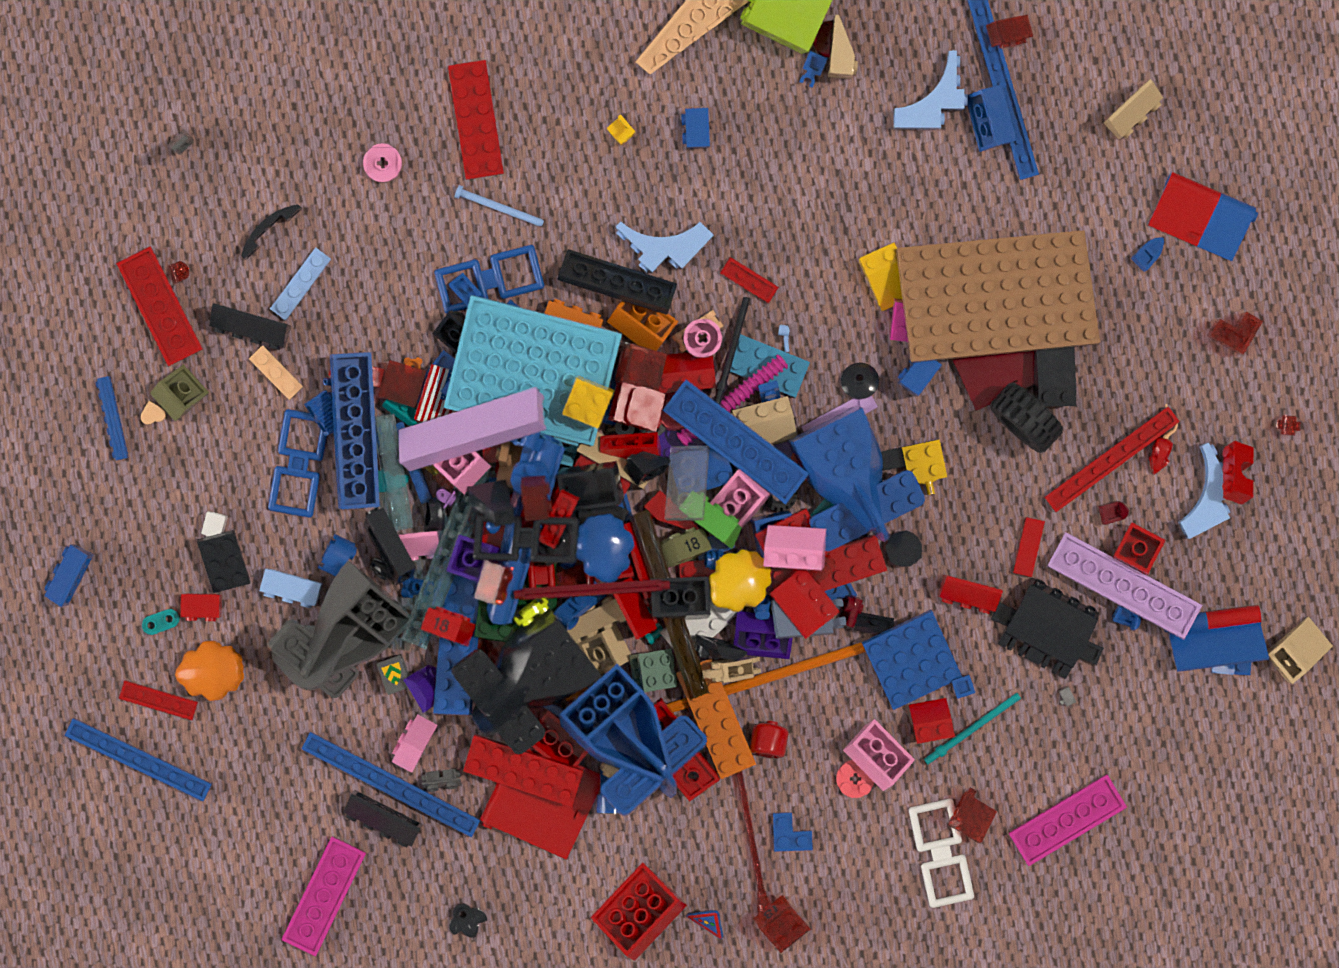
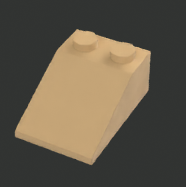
(842, 55)

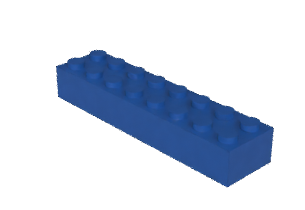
(354, 430)

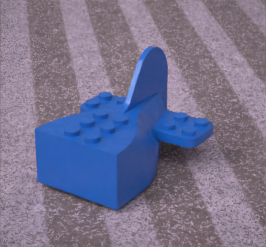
(847, 472)
(623, 730)

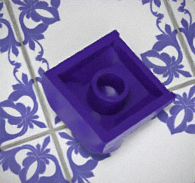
(422, 686)

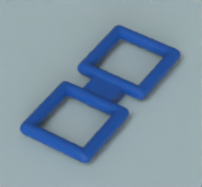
(490, 278)
(296, 467)

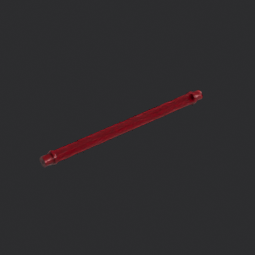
(592, 589)

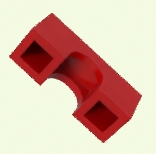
(1235, 460)

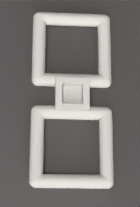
(940, 854)

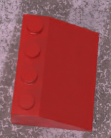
(638, 911)

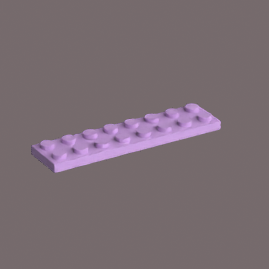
(1124, 585)

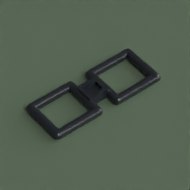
(528, 539)

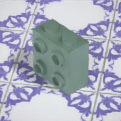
(653, 670)

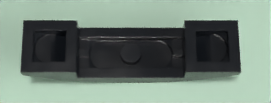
(251, 246)

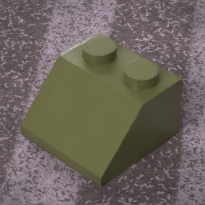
(179, 392)

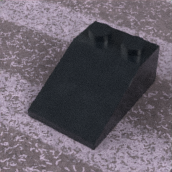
(684, 600)

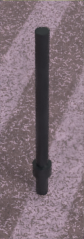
(721, 386)

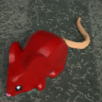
(1160, 451)

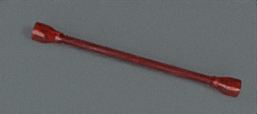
(762, 900)

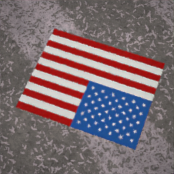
(432, 399)

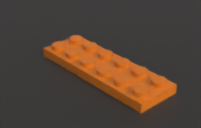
(720, 726)

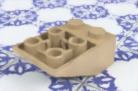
(1299, 650)

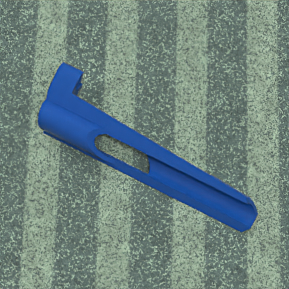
(549, 452)

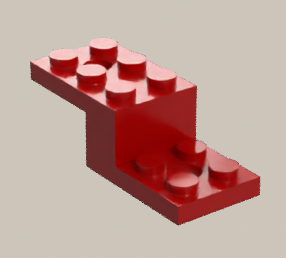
(706, 774)

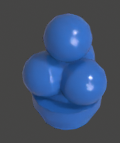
(711, 558)

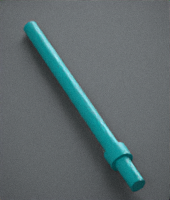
(941, 750)

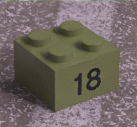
(685, 546)

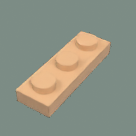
(276, 372)

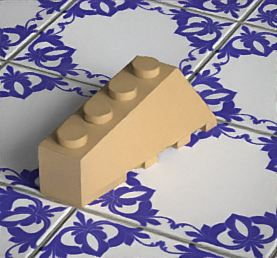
(597, 620)

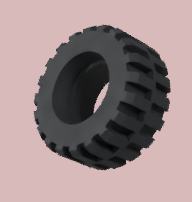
(1026, 417)

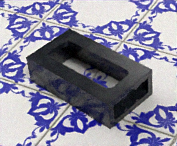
(389, 545)

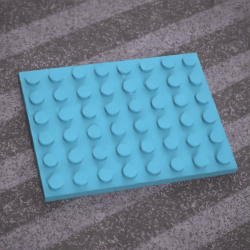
(520, 349)

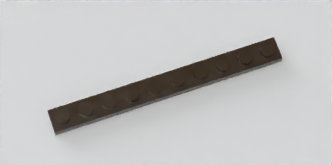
(676, 628)

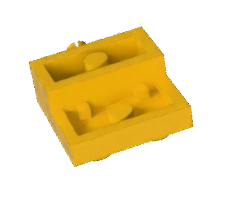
(925, 462)

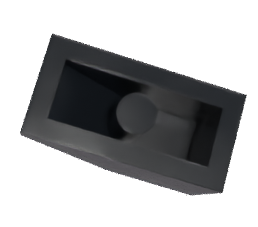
(645, 466)

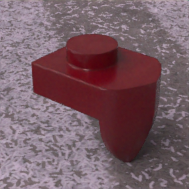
(1113, 512)

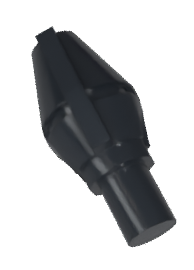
(379, 569)

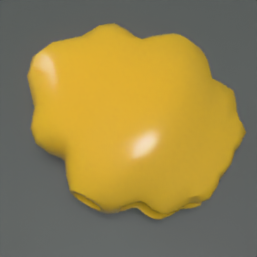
(739, 580)

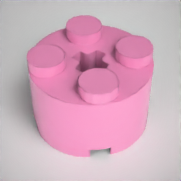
(700, 327)

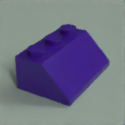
(759, 637)

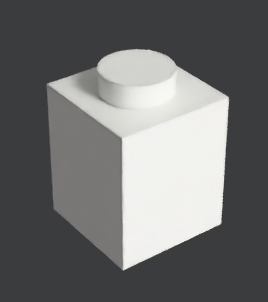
(214, 523)

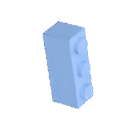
(290, 588)

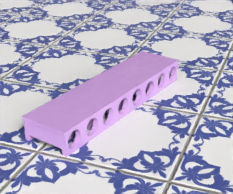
(471, 429)

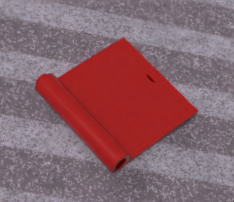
(541, 820)

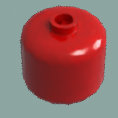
(769, 740)

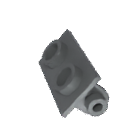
(433, 781)

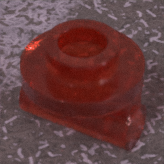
(179, 271)

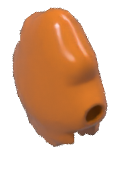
(211, 670)

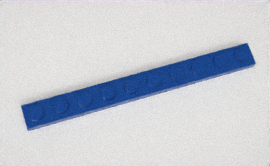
(1000, 75)
(391, 784)

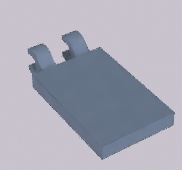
(785, 628)

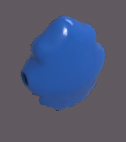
(604, 547)

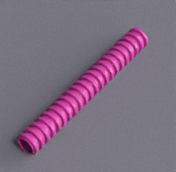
(743, 391)

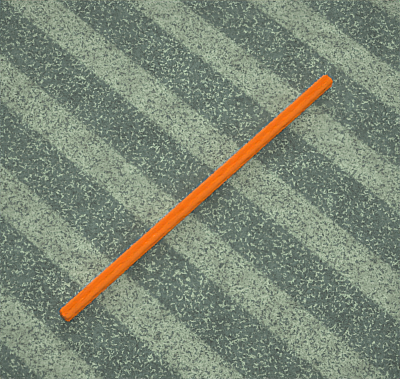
(780, 673)

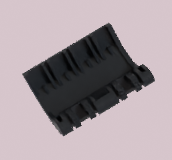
(1050, 627)

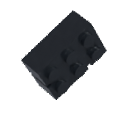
(592, 484)

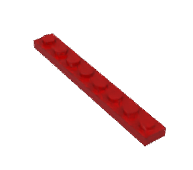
(1111, 459)

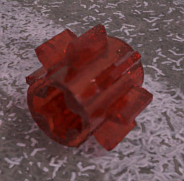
(1288, 425)

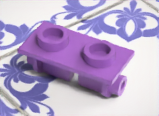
(446, 496)

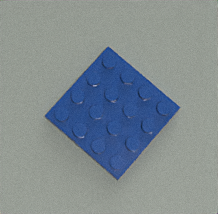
(911, 659)

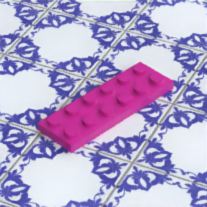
(1067, 820)
(323, 896)

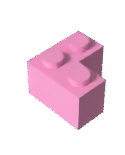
(413, 742)

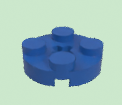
(526, 468)

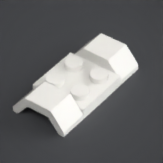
(707, 627)

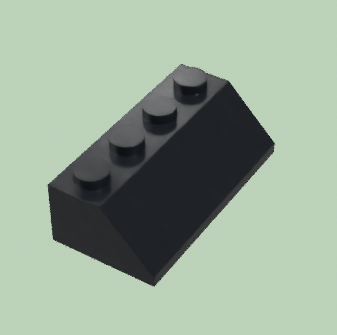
(249, 325)
(382, 818)

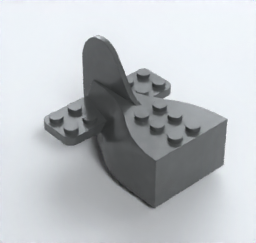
(351, 628)

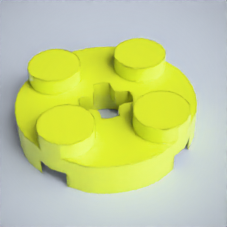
(531, 610)

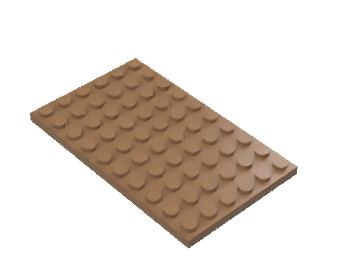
(997, 296)

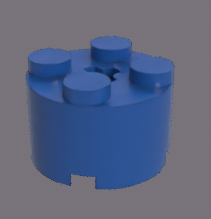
(337, 554)

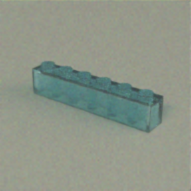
(392, 472)

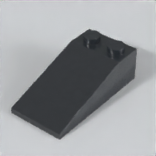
(1055, 376)

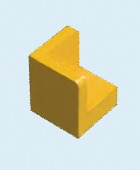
(621, 130)

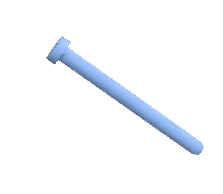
(460, 192)

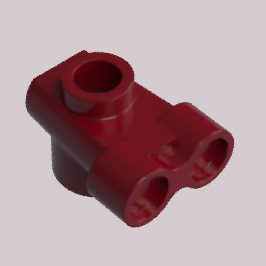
(851, 608)

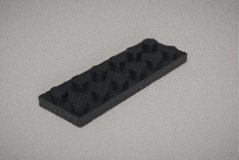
(617, 281)

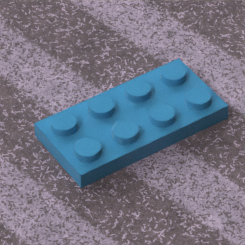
(752, 355)

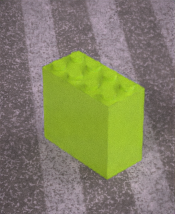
(786, 21)

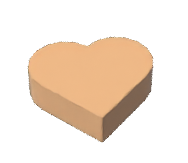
(152, 413)

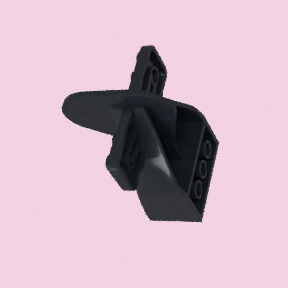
(533, 670)

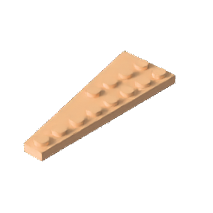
(685, 26)

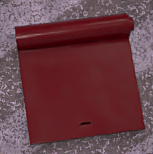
(989, 374)

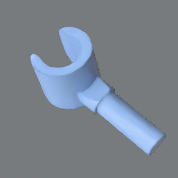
(784, 331)

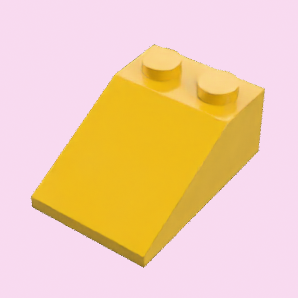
(883, 275)

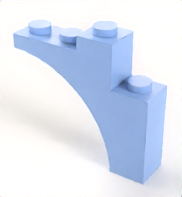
(946, 96)
(655, 250)
(1209, 508)

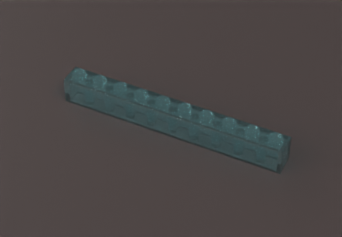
(438, 580)

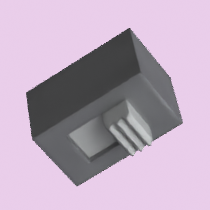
(1067, 696)

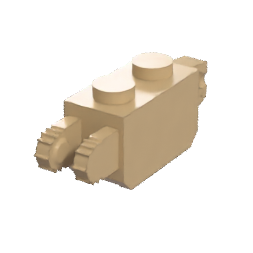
(731, 670)

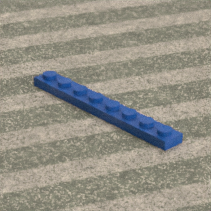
(138, 759)

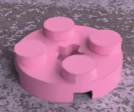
(389, 154)

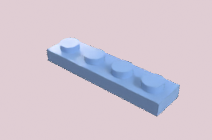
(300, 284)

